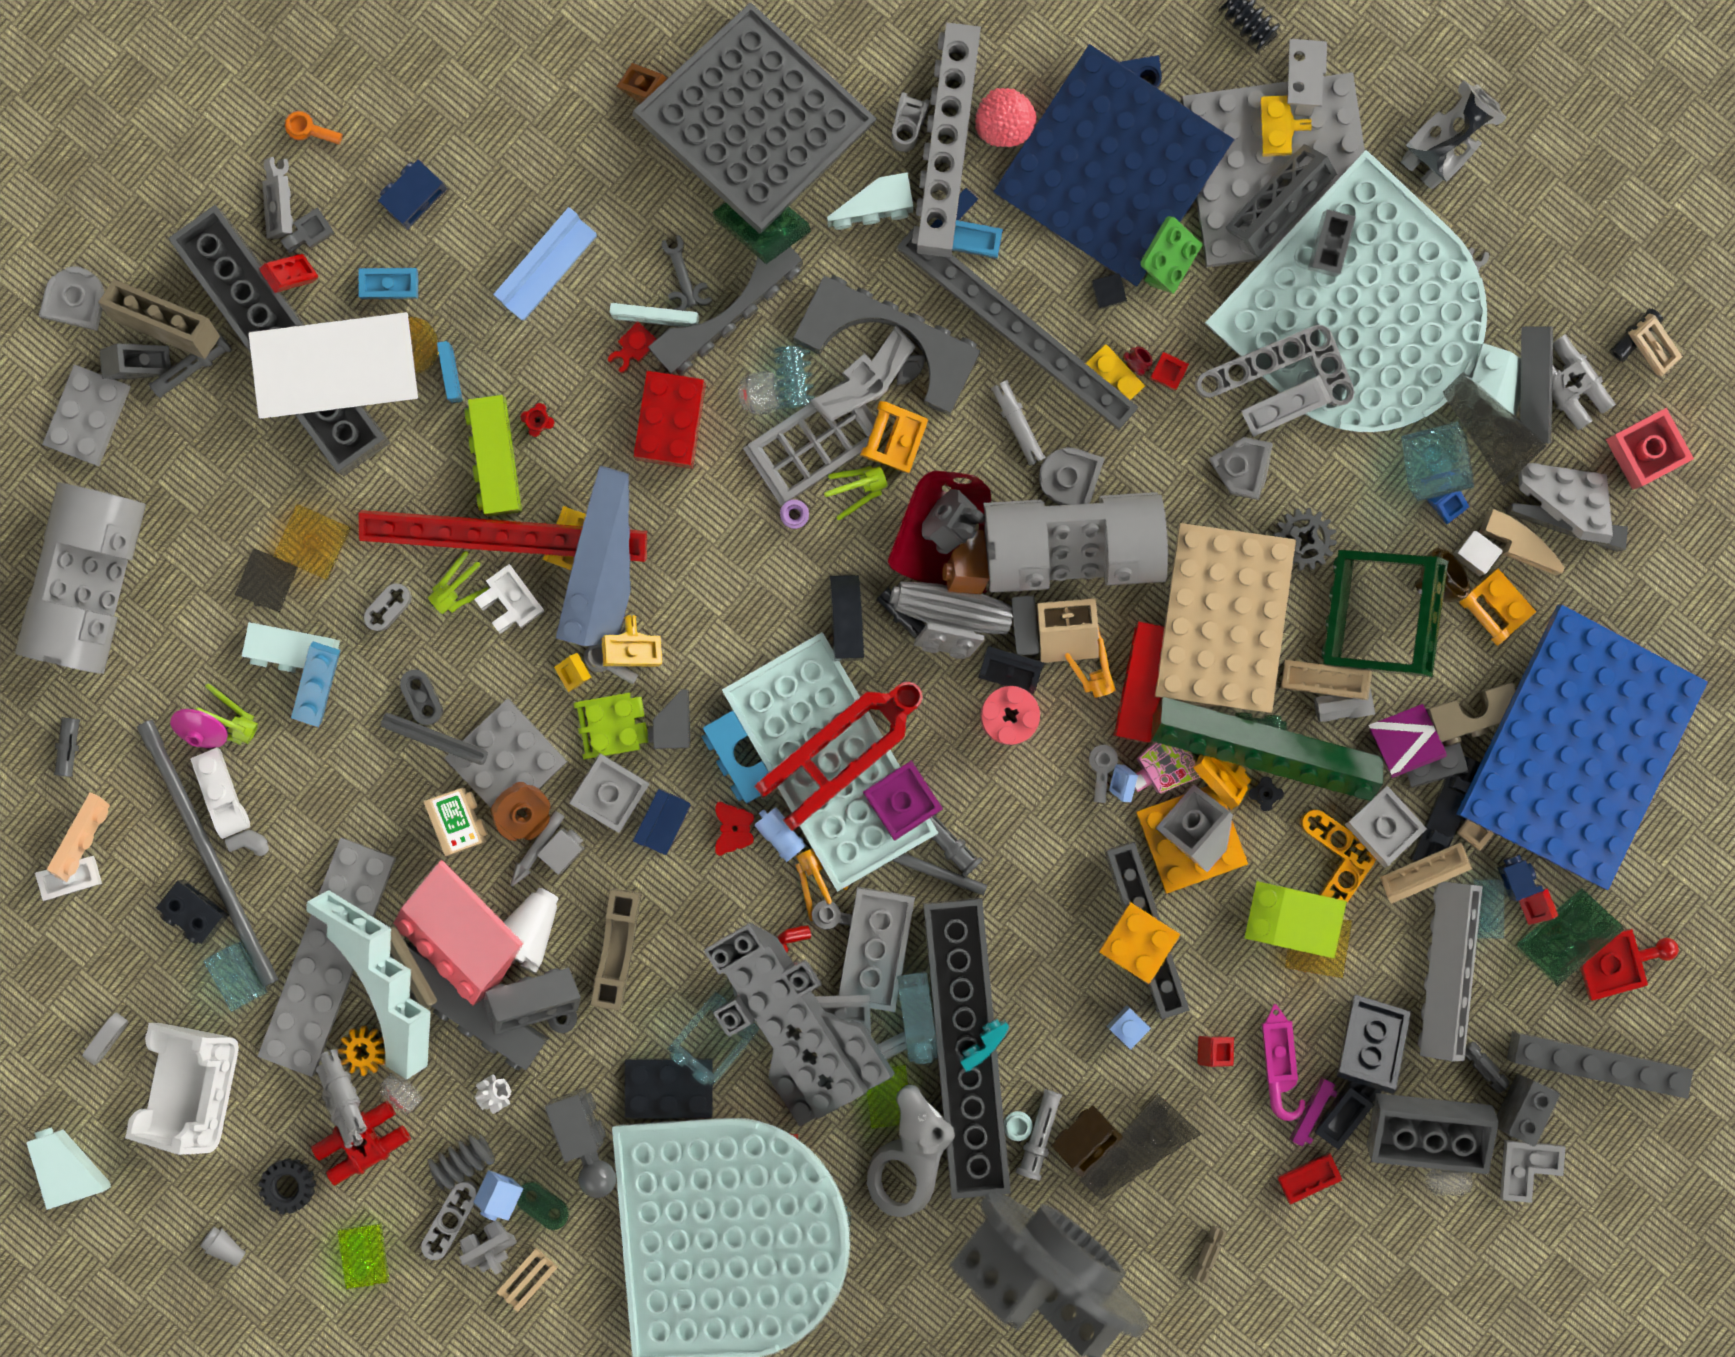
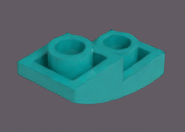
(992, 1036)

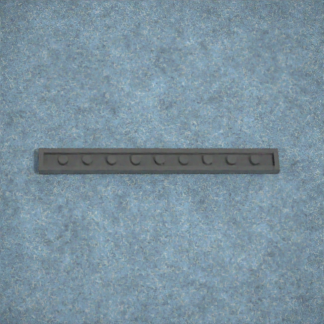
(1024, 334)

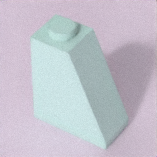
(63, 1169)

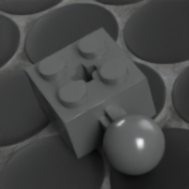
(582, 1136)

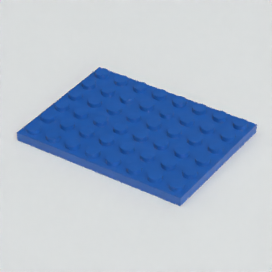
(1582, 747)

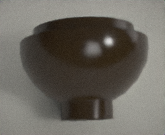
(1456, 577)

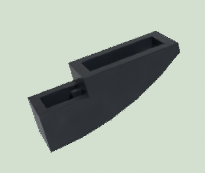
(846, 618)
(1346, 1113)

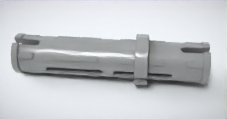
(1018, 422)

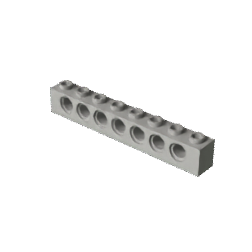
(962, 40)

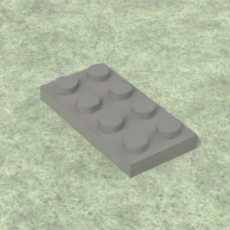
(876, 946)

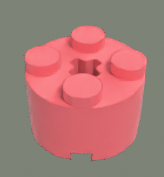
(1014, 699)

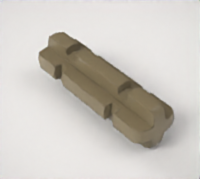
(1209, 1254)

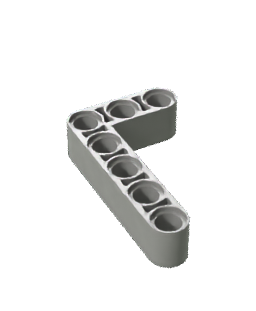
(1279, 360)

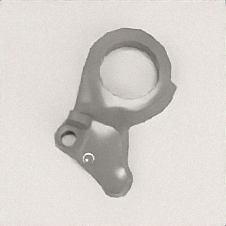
(920, 1146)

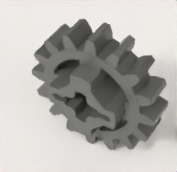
(1315, 545)

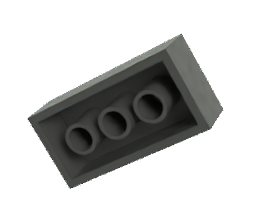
(1432, 1133)

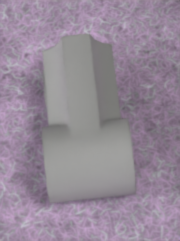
(1336, 707)

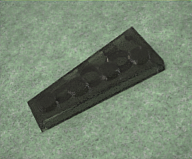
(1496, 431)
(1146, 1140)

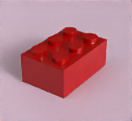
(669, 419)

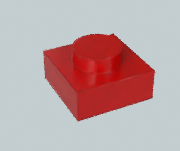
(1169, 371)
(1538, 907)

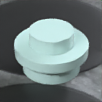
(1018, 1126)

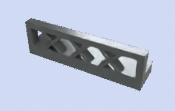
(1286, 201)

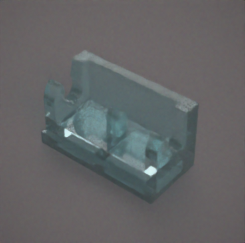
(235, 976)

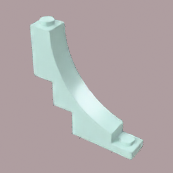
(387, 982)

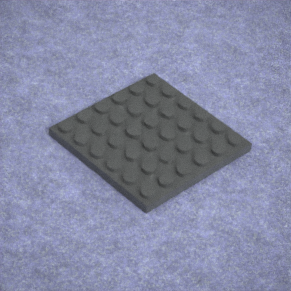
(754, 117)

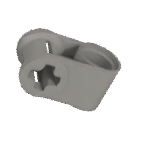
(910, 118)

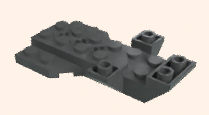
(780, 999)

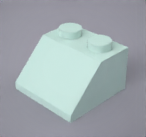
(1499, 375)

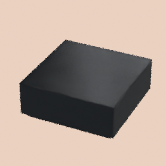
(1109, 291)

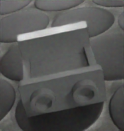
(1526, 1109)

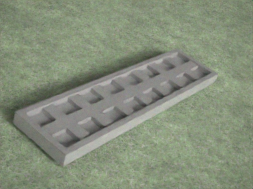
(319, 968)

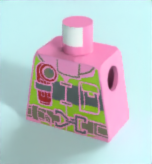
(1165, 768)

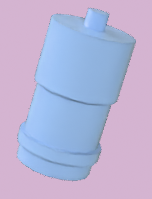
(779, 834)

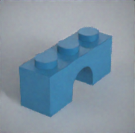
(723, 737)

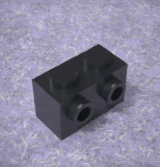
(191, 912)

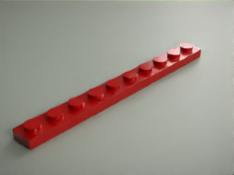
(481, 534)

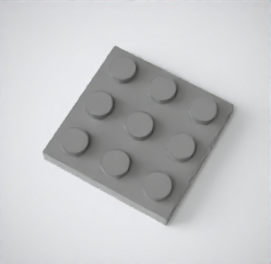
(514, 751)

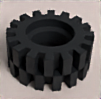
(274, 1198)

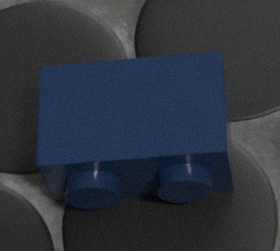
(411, 193)

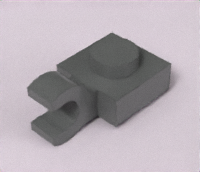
(311, 229)

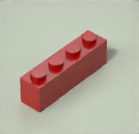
(1139, 685)

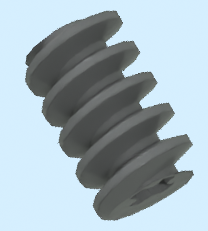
(461, 1162)

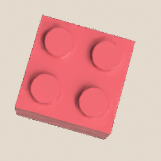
(1649, 449)

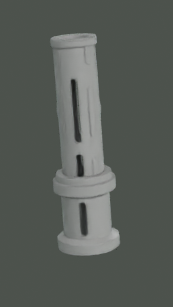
(1036, 1148)

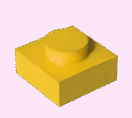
(572, 672)

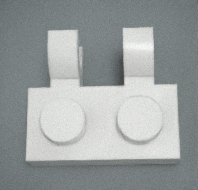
(514, 595)

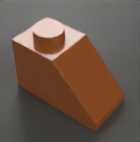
(640, 82)
(968, 567)

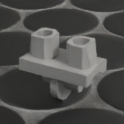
(476, 1253)

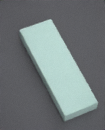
(653, 315)

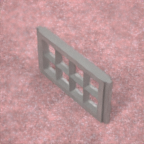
(769, 471)

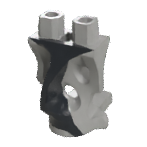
(1438, 153)

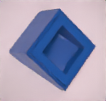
(1449, 505)

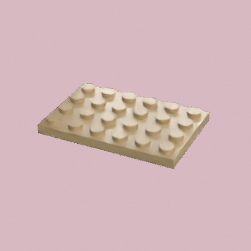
(1225, 618)

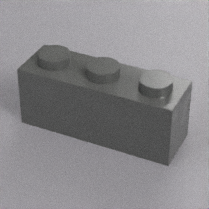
(531, 1000)

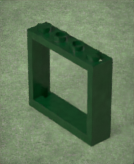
(1428, 616)

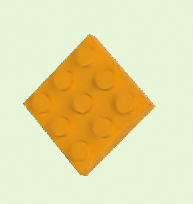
(1172, 864)

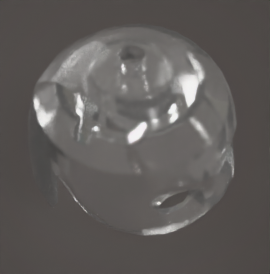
(758, 393)

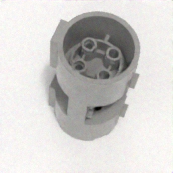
(1108, 539)
(80, 578)

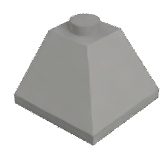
(1198, 827)

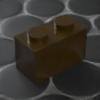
(1086, 1140)

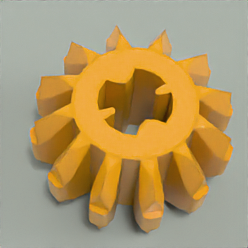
(353, 1052)

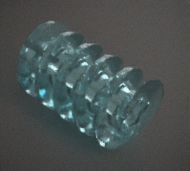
(793, 376)

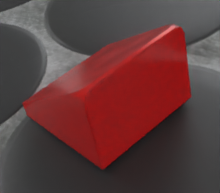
(1215, 1051)

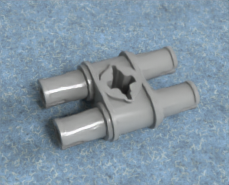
(1588, 383)
(341, 1098)

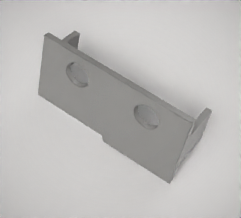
(1308, 73)

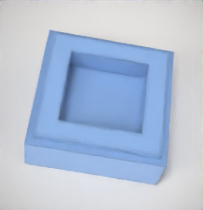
(1123, 783)

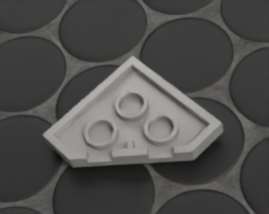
(1571, 495)

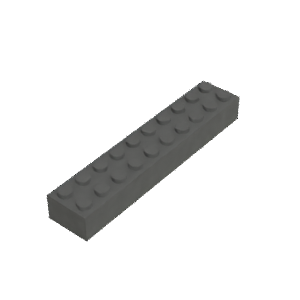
(249, 304)
(960, 1011)

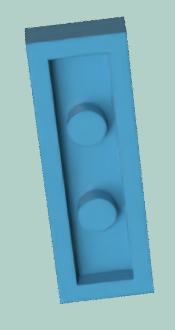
(315, 684)

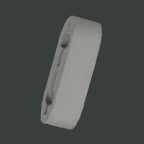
(392, 612)
(105, 1038)

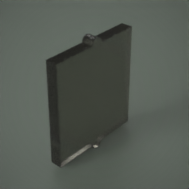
(266, 580)

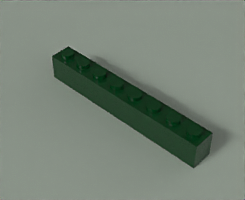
(1267, 749)

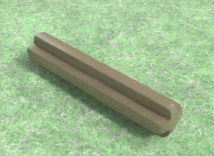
(418, 983)

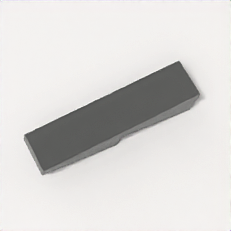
(1539, 516)

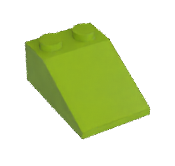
(1295, 919)

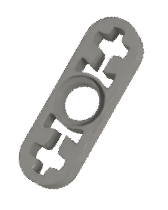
(432, 1235)

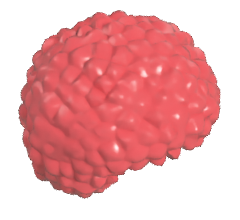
(1005, 118)

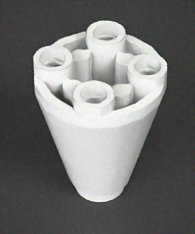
(533, 925)

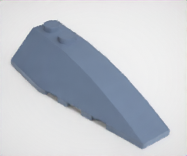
(600, 570)

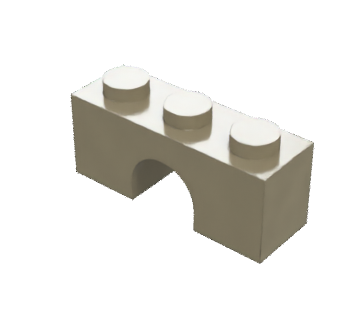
(1452, 723)

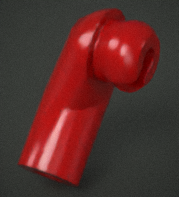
(794, 935)

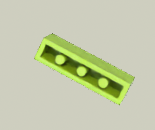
(494, 456)

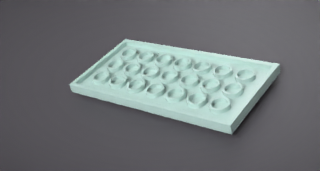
(785, 708)

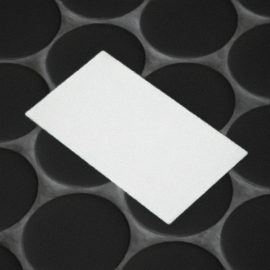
(333, 365)

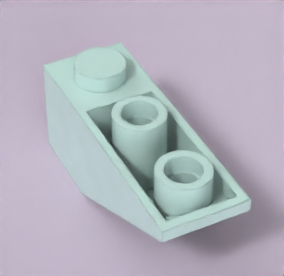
(880, 199)

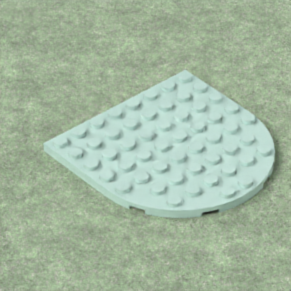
(1399, 312)
(725, 1237)

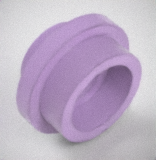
(798, 505)

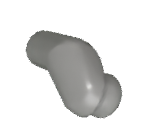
(250, 840)

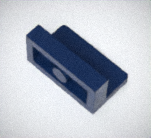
(662, 821)

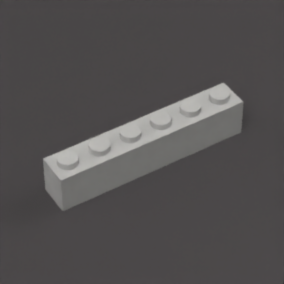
(1450, 971)

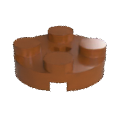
(513, 799)

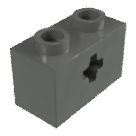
(1331, 243)

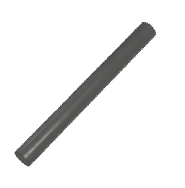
(941, 873)

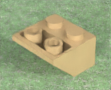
(1067, 629)

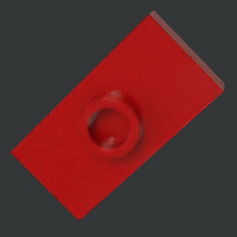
(288, 273)
(1309, 1178)

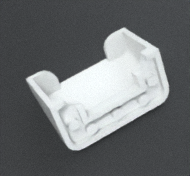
(187, 1090)

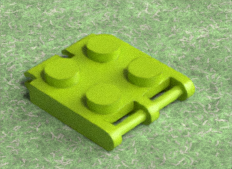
(612, 725)

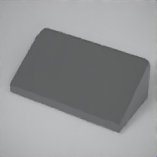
(1025, 625)

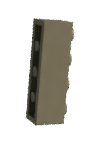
(159, 319)

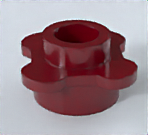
(1138, 360)

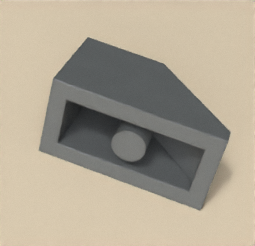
(134, 361)
(672, 724)

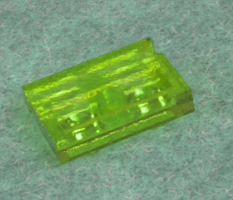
(882, 1099)
(363, 1256)

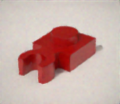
(634, 344)

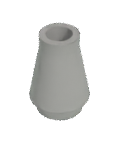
(222, 1246)

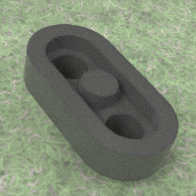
(420, 698)

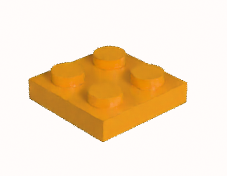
(1139, 943)

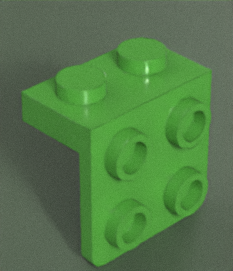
(1170, 255)

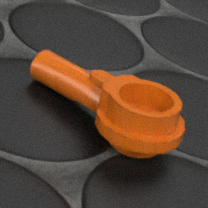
(301, 126)

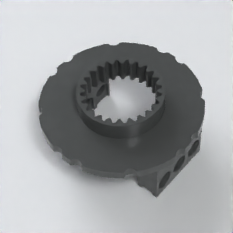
(1043, 1256)

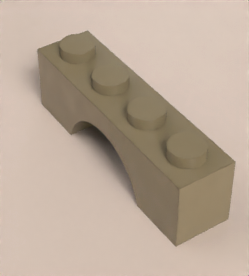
(617, 949)

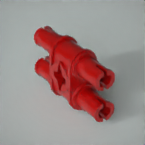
(361, 1157)

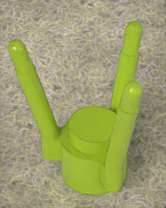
(871, 480)
(444, 596)
(241, 728)

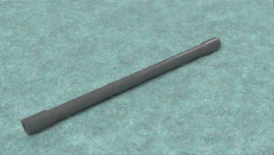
(155, 744)

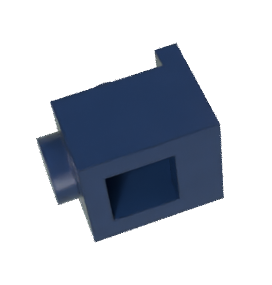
(1519, 878)

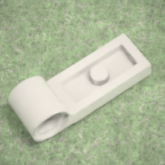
(219, 793)

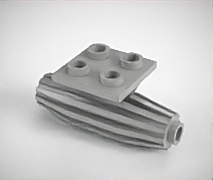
(951, 617)

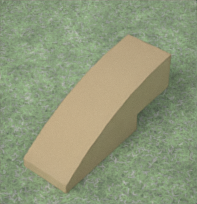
(1520, 542)

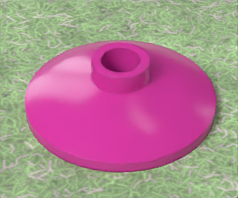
(198, 728)

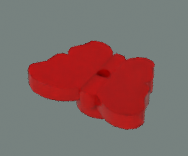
(729, 839)

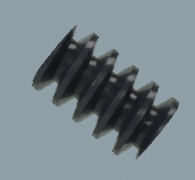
(1252, 22)

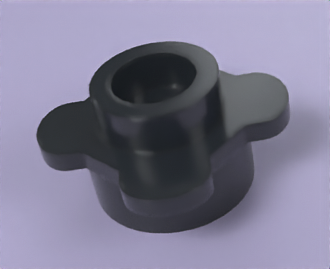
(1258, 793)

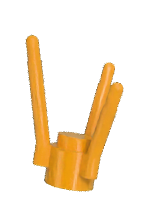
(1101, 680)
(811, 865)

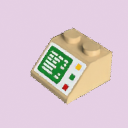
(456, 821)

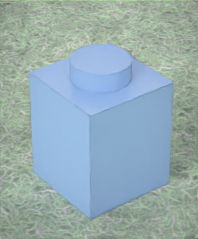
(1128, 1027)
(497, 1196)

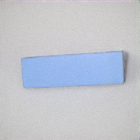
(545, 264)

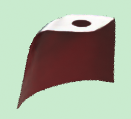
(911, 552)

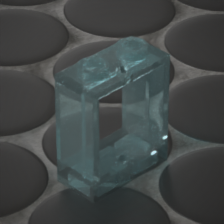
(917, 1017)
(683, 1058)

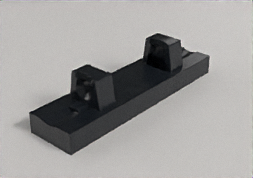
(1442, 818)

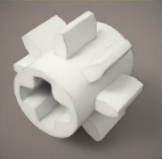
(493, 1094)

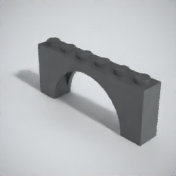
(841, 307)

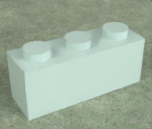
(280, 646)

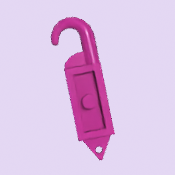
(1280, 1062)

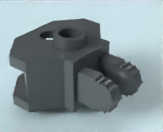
(951, 521)

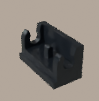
(1010, 669)

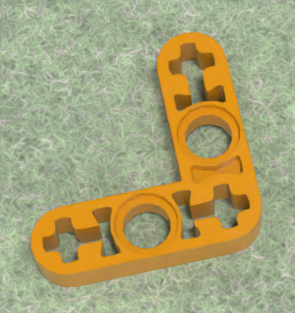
(1348, 863)

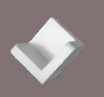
(1478, 553)

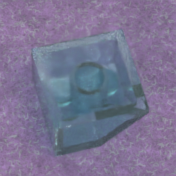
(1437, 461)

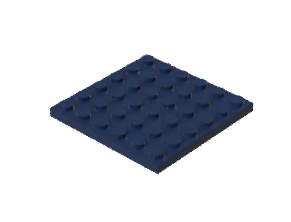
(1112, 163)

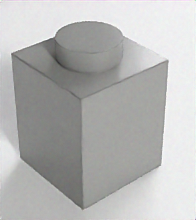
(562, 850)

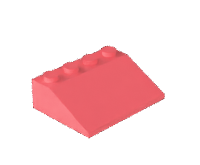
(458, 933)

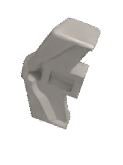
(866, 378)

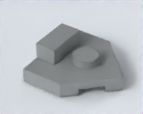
(1244, 467)

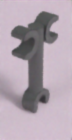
(688, 296)

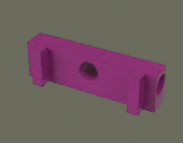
(1312, 1111)

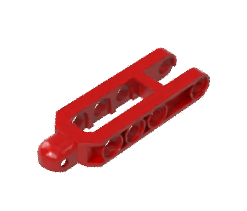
(895, 708)

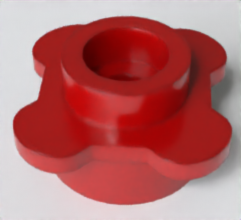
(529, 418)

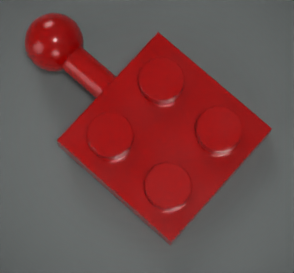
(1620, 966)

